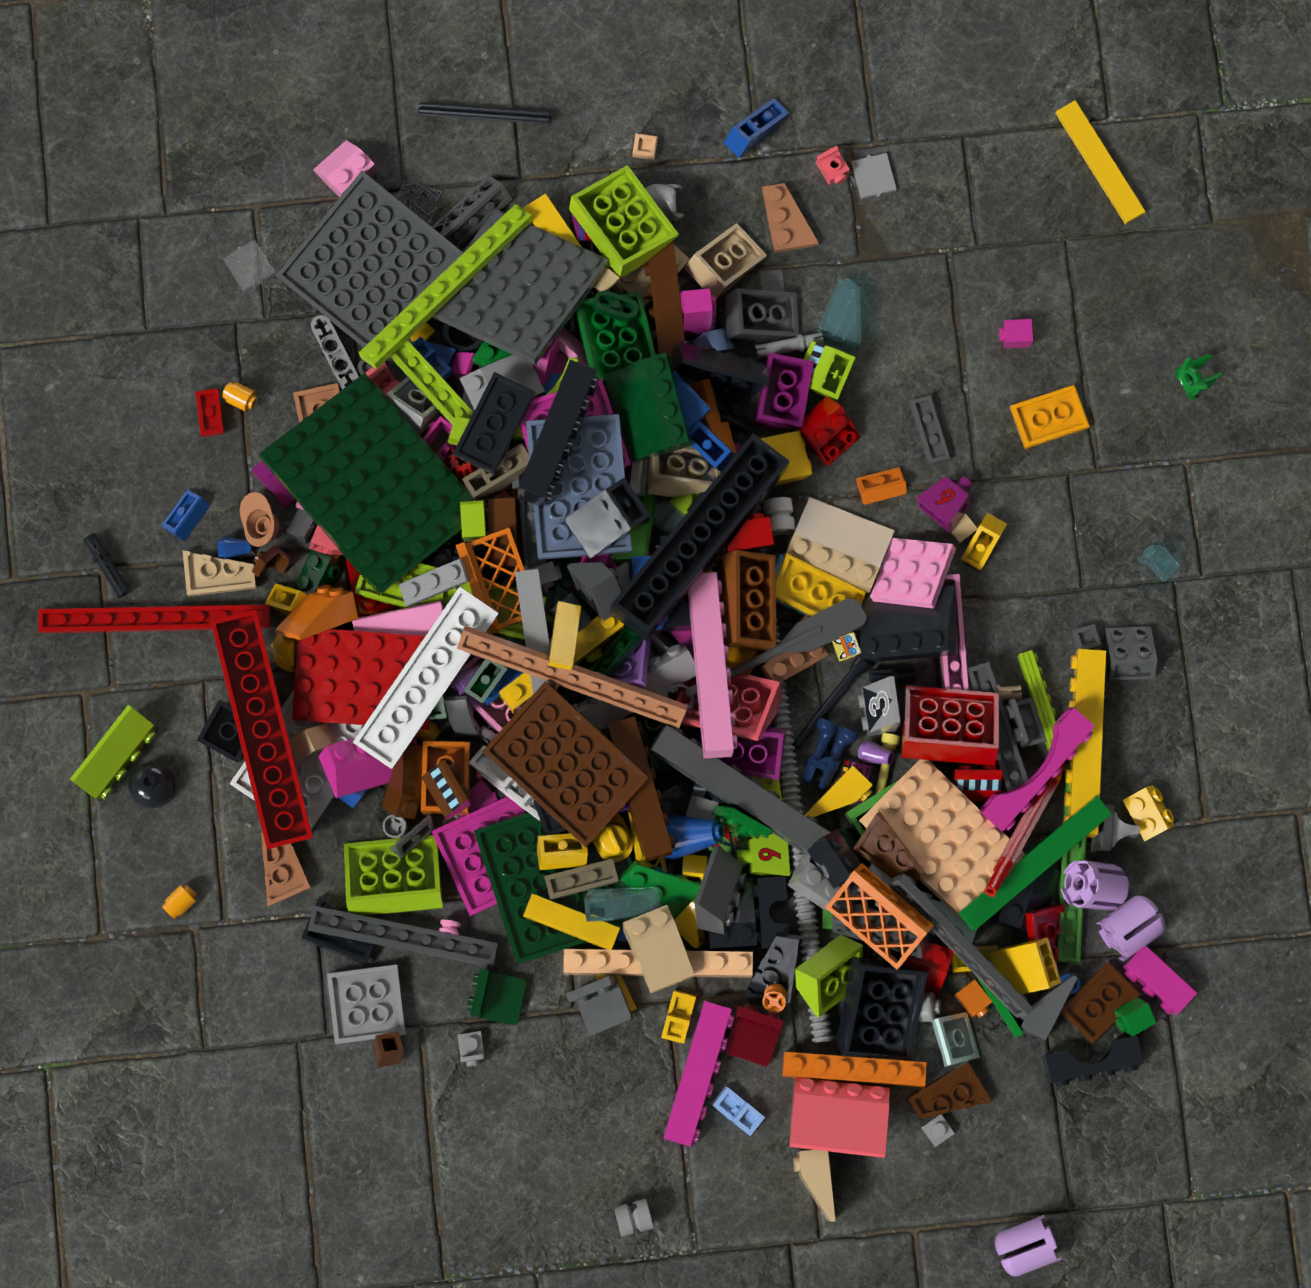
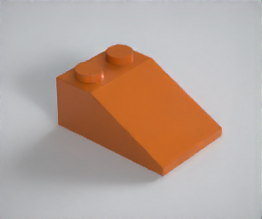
(319, 612)

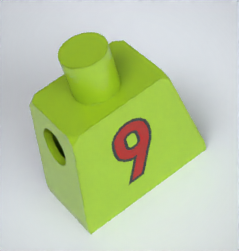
(766, 856)

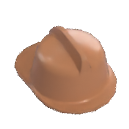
(258, 520)

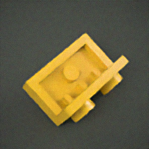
(1149, 812)

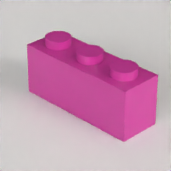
(1159, 981)

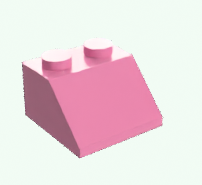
(344, 166)

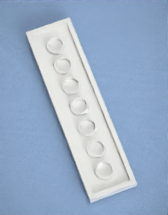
(423, 680)

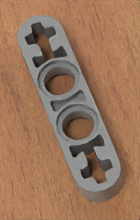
(334, 356)

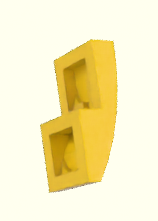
(678, 1016)

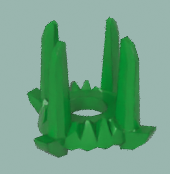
(1191, 367)

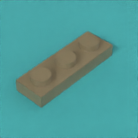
(581, 879)

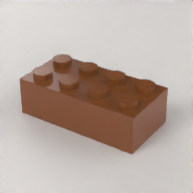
(749, 600)

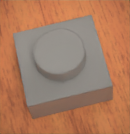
(937, 1130)

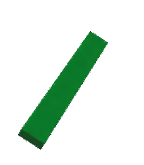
(1036, 862)

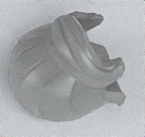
(665, 198)

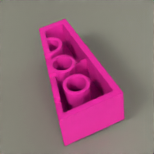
(697, 312)

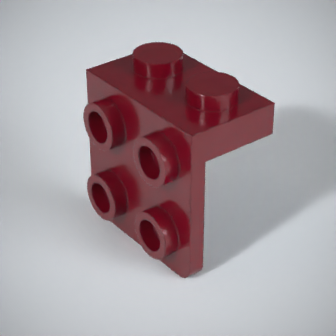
(753, 1035)

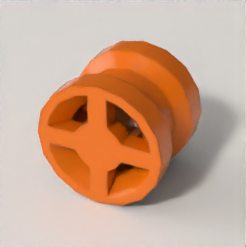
(777, 1003)

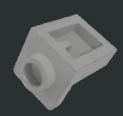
(471, 1048)

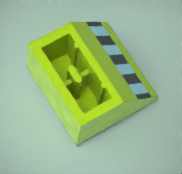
(829, 369)

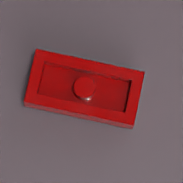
(209, 413)

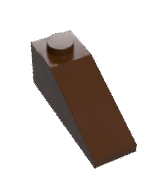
(405, 784)

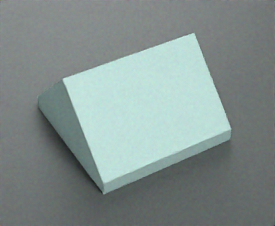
(955, 1039)

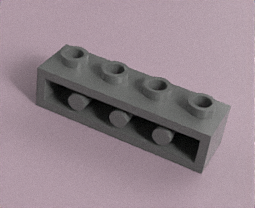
(875, 921)

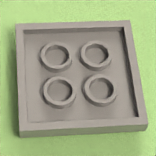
(365, 1003)

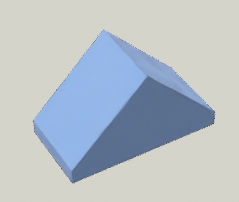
(715, 339)

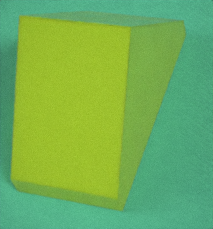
(473, 520)

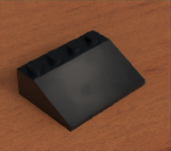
(909, 631)
(880, 1010)

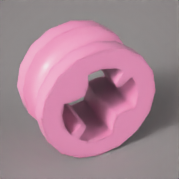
(450, 926)

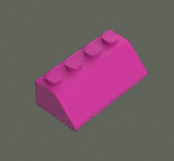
(352, 768)

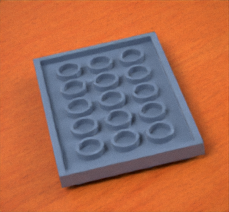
(590, 469)

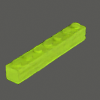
(1036, 689)

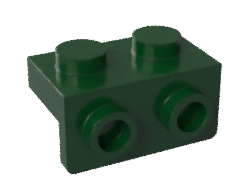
(318, 571)

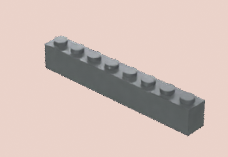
(736, 789)

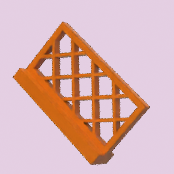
(477, 581)
(888, 900)

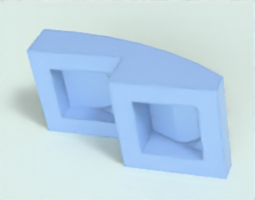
(737, 1111)

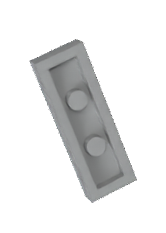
(434, 582)

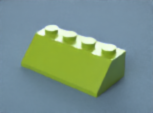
(114, 753)

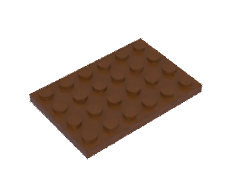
(566, 764)

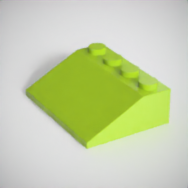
(622, 220)
(386, 884)

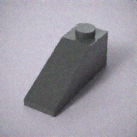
(1047, 1008)

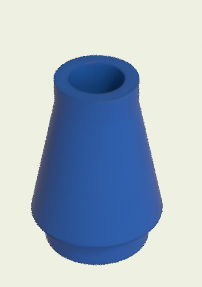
(232, 547)

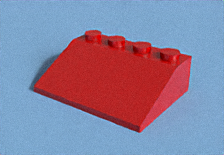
(950, 725)

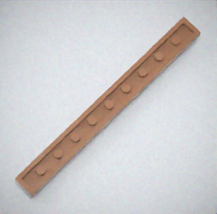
(576, 679)

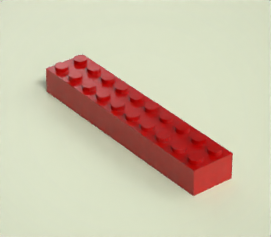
(261, 729)

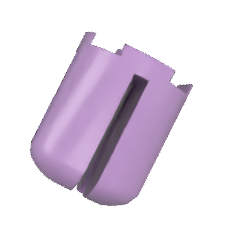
(1095, 885)
(1132, 926)
(1021, 1236)

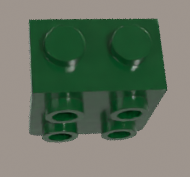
(496, 997)

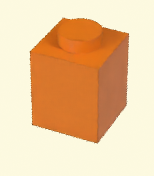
(974, 999)

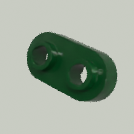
(615, 306)

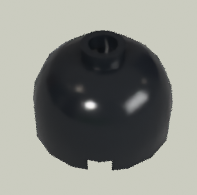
(151, 785)

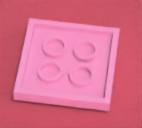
(913, 573)

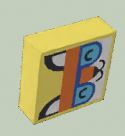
(846, 647)

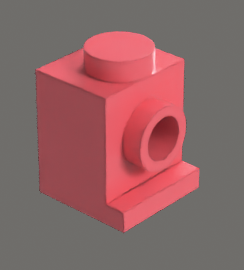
(833, 175)

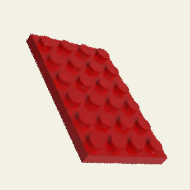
(348, 674)

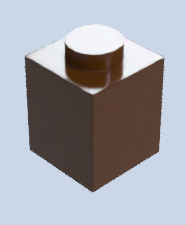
(388, 1049)

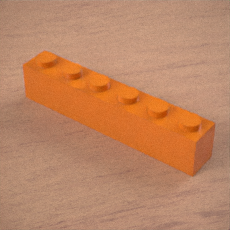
(854, 1069)

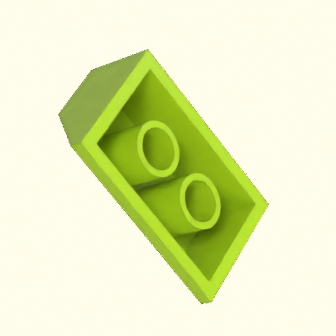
(825, 975)

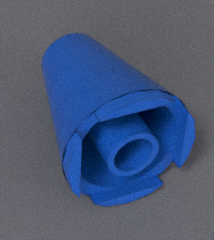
(692, 834)

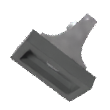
(1111, 831)

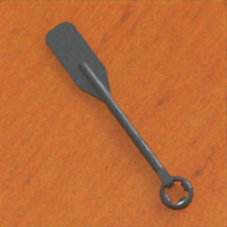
(803, 637)

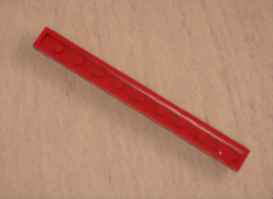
(141, 618)

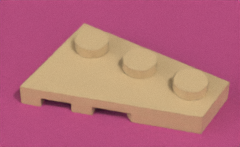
(216, 575)

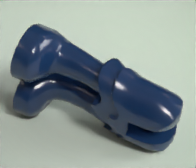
(831, 763)

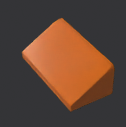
(881, 485)

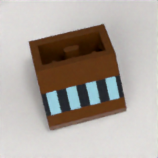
(446, 790)

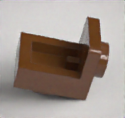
(272, 557)

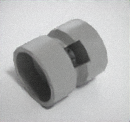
(633, 1217)

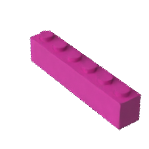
(697, 1074)

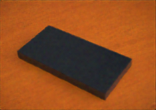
(494, 423)

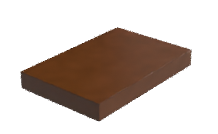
(1094, 1003)

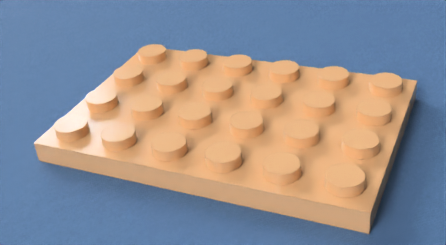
(942, 833)

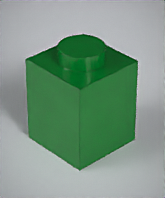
(1134, 1017)

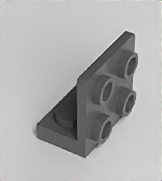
(1131, 653)
(601, 1004)

